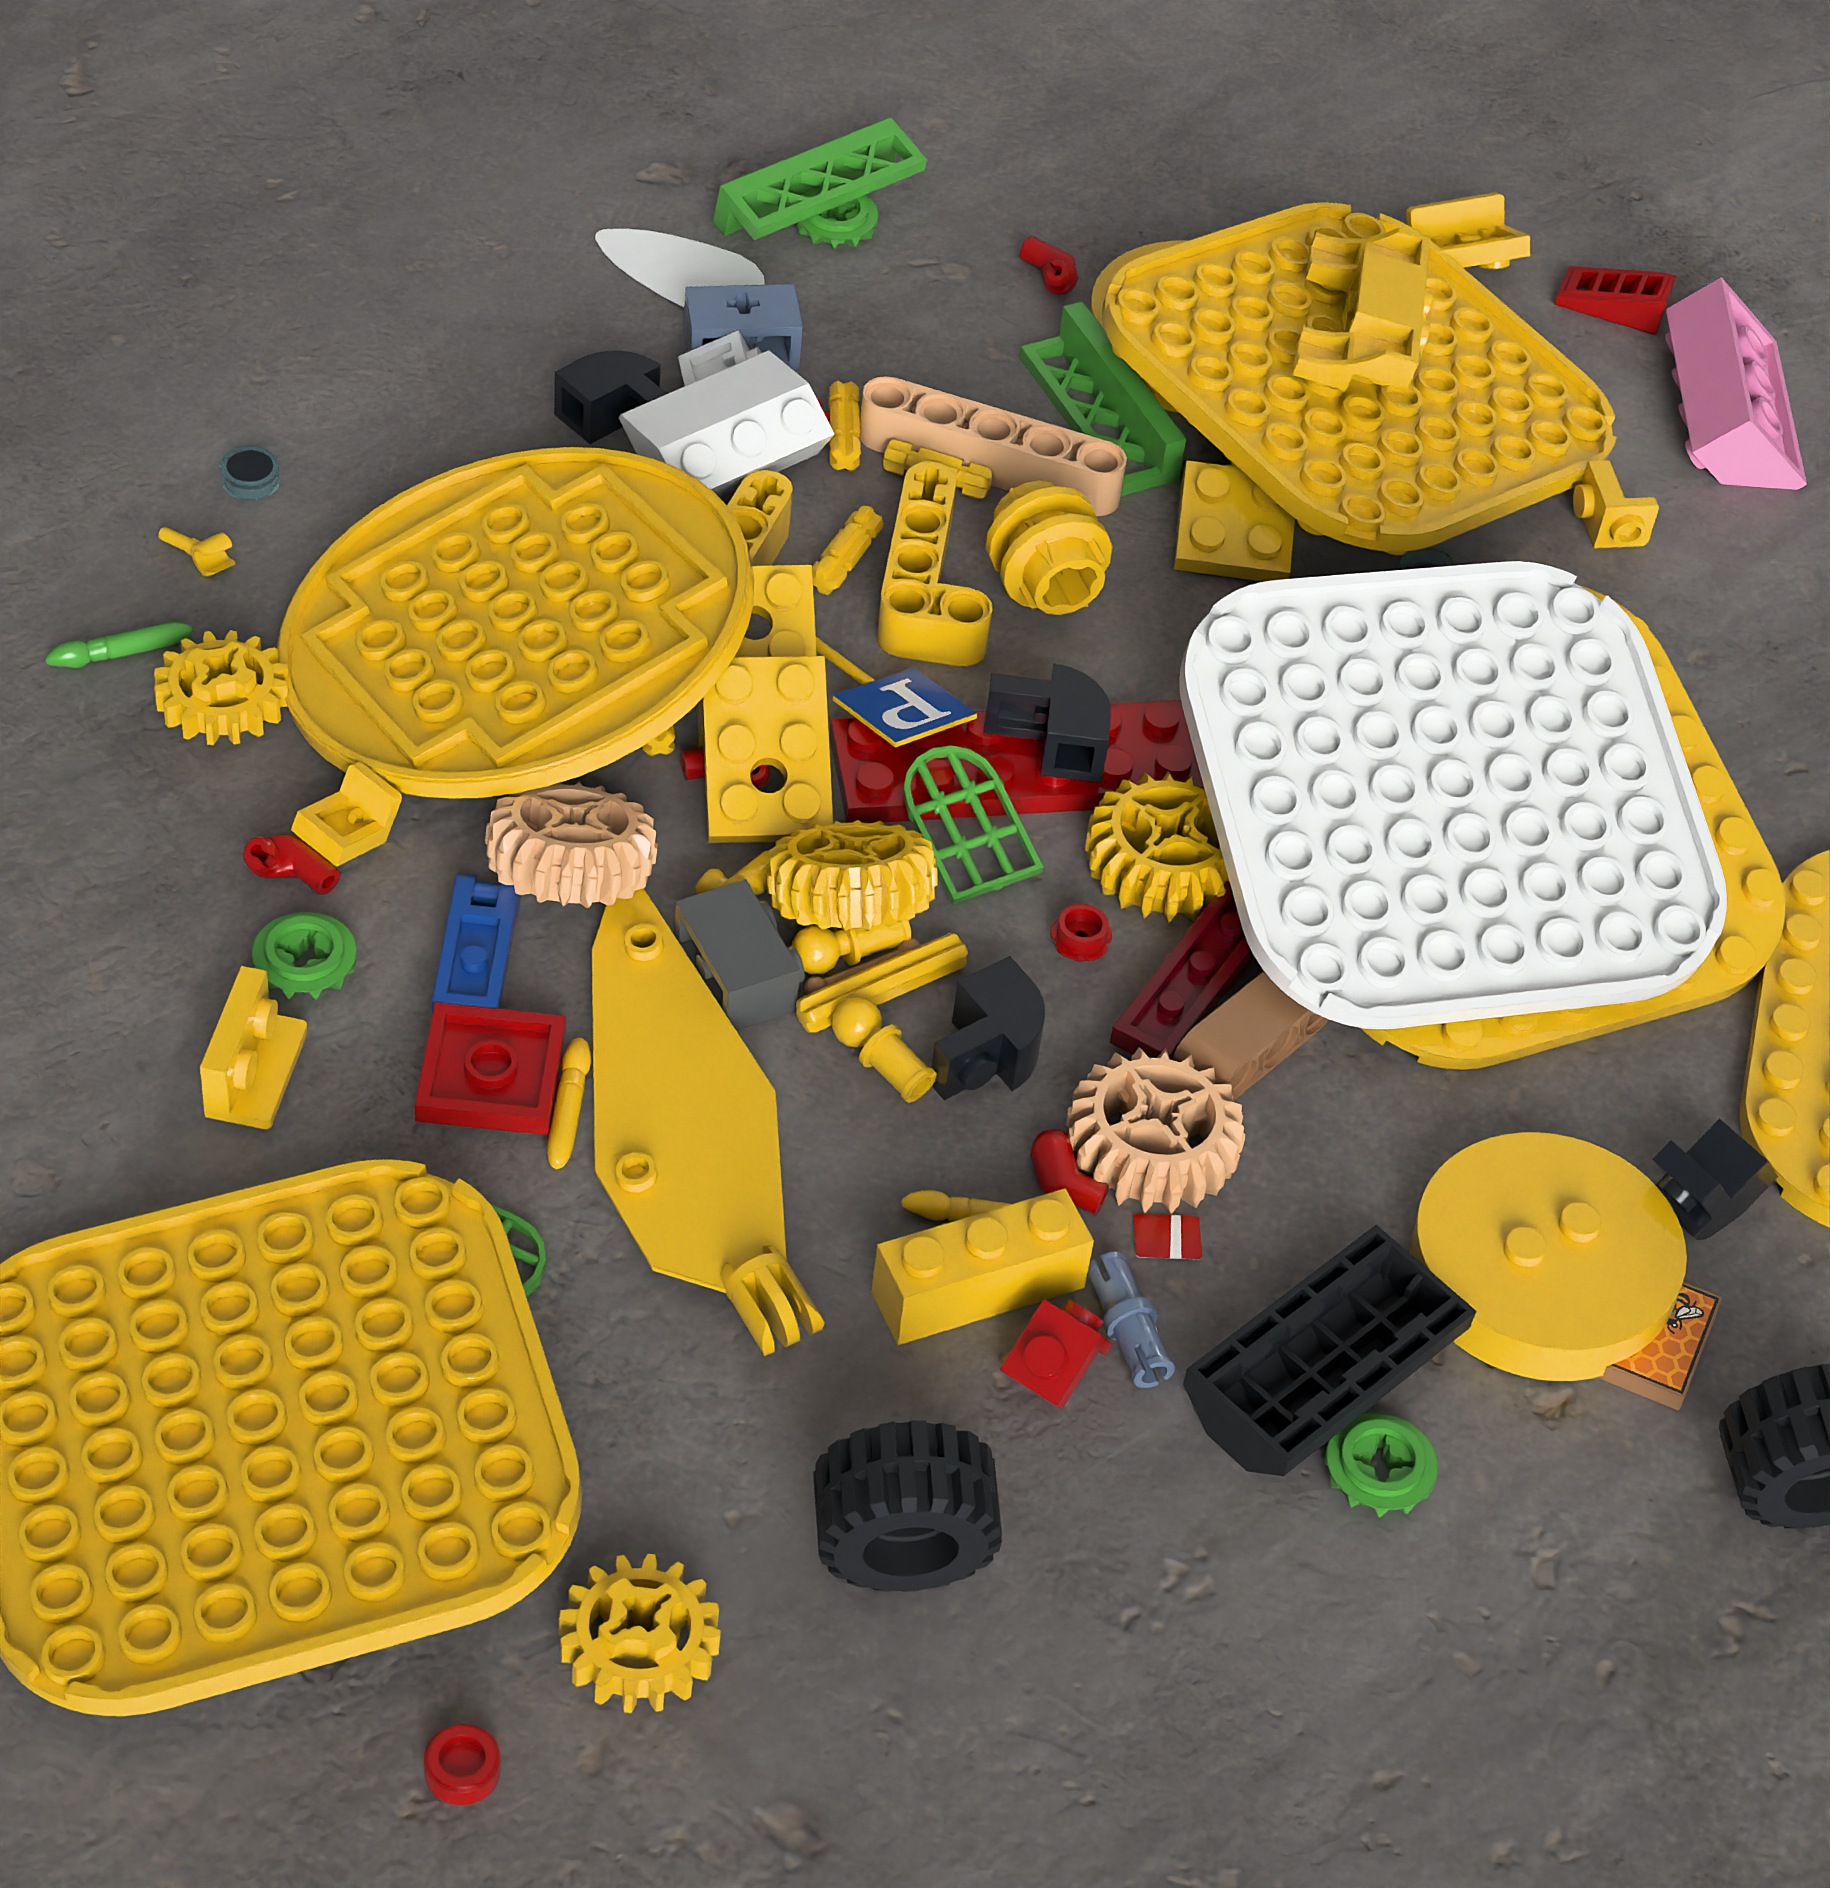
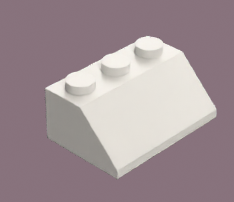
(732, 424)

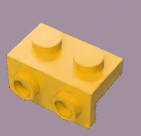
(1471, 230)

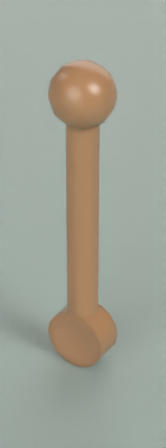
(816, 983)

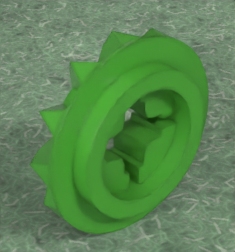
(859, 222)
(289, 939)
(1405, 1453)

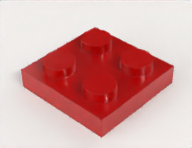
(490, 1068)

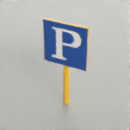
(898, 705)

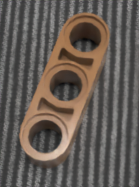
(1249, 1035)

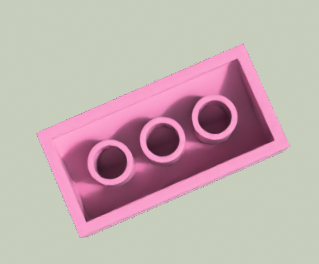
(1733, 392)

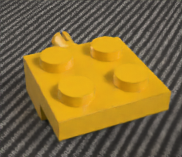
(1231, 526)

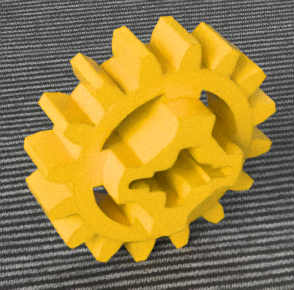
(221, 687)
(639, 1633)

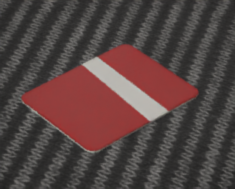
(1167, 1236)

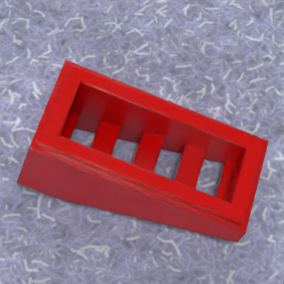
(1618, 295)

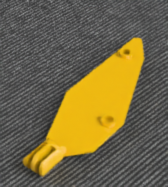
(688, 1126)

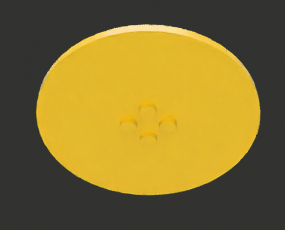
(517, 621)

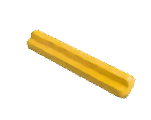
(884, 980)

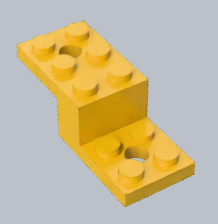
(769, 713)

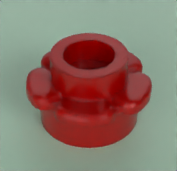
(1081, 933)

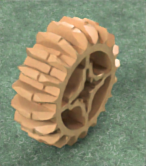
(571, 844)
(1160, 1111)

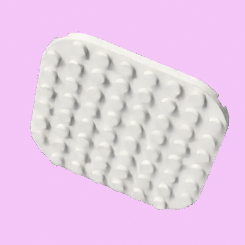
(1449, 794)

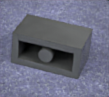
(739, 953)

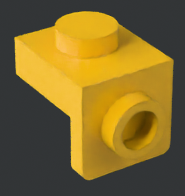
(1608, 514)
(351, 819)

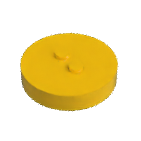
(1554, 1251)

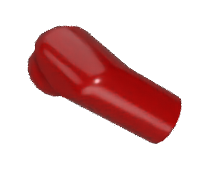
(290, 858)
(1057, 1170)

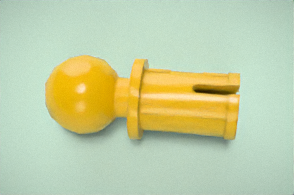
(822, 948)
(859, 1024)

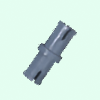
(1130, 1320)

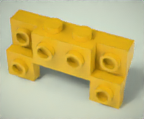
(1382, 312)

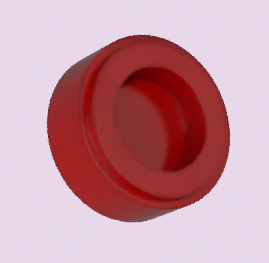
(462, 1764)

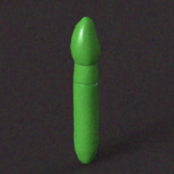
(79, 653)

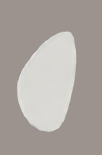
(673, 262)

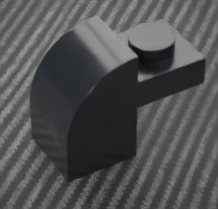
(601, 387)
(1064, 712)
(998, 1031)
(1712, 1180)

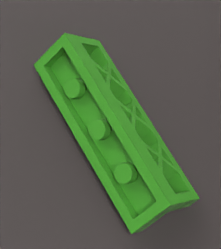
(842, 168)
(1120, 397)

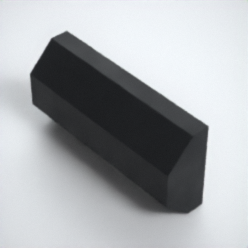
(1323, 1354)

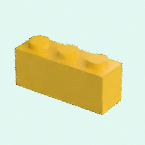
(981, 1266)

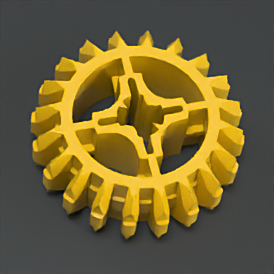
(1157, 847)
(852, 875)

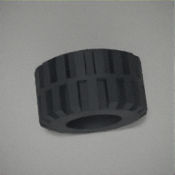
(1781, 1448)
(907, 1506)

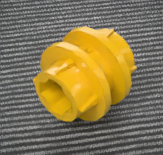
(1037, 557)

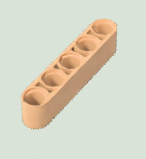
(1007, 442)

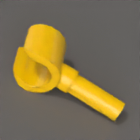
(207, 554)

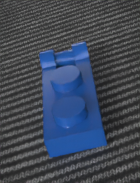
(476, 943)

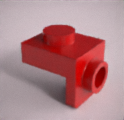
(1056, 1351)

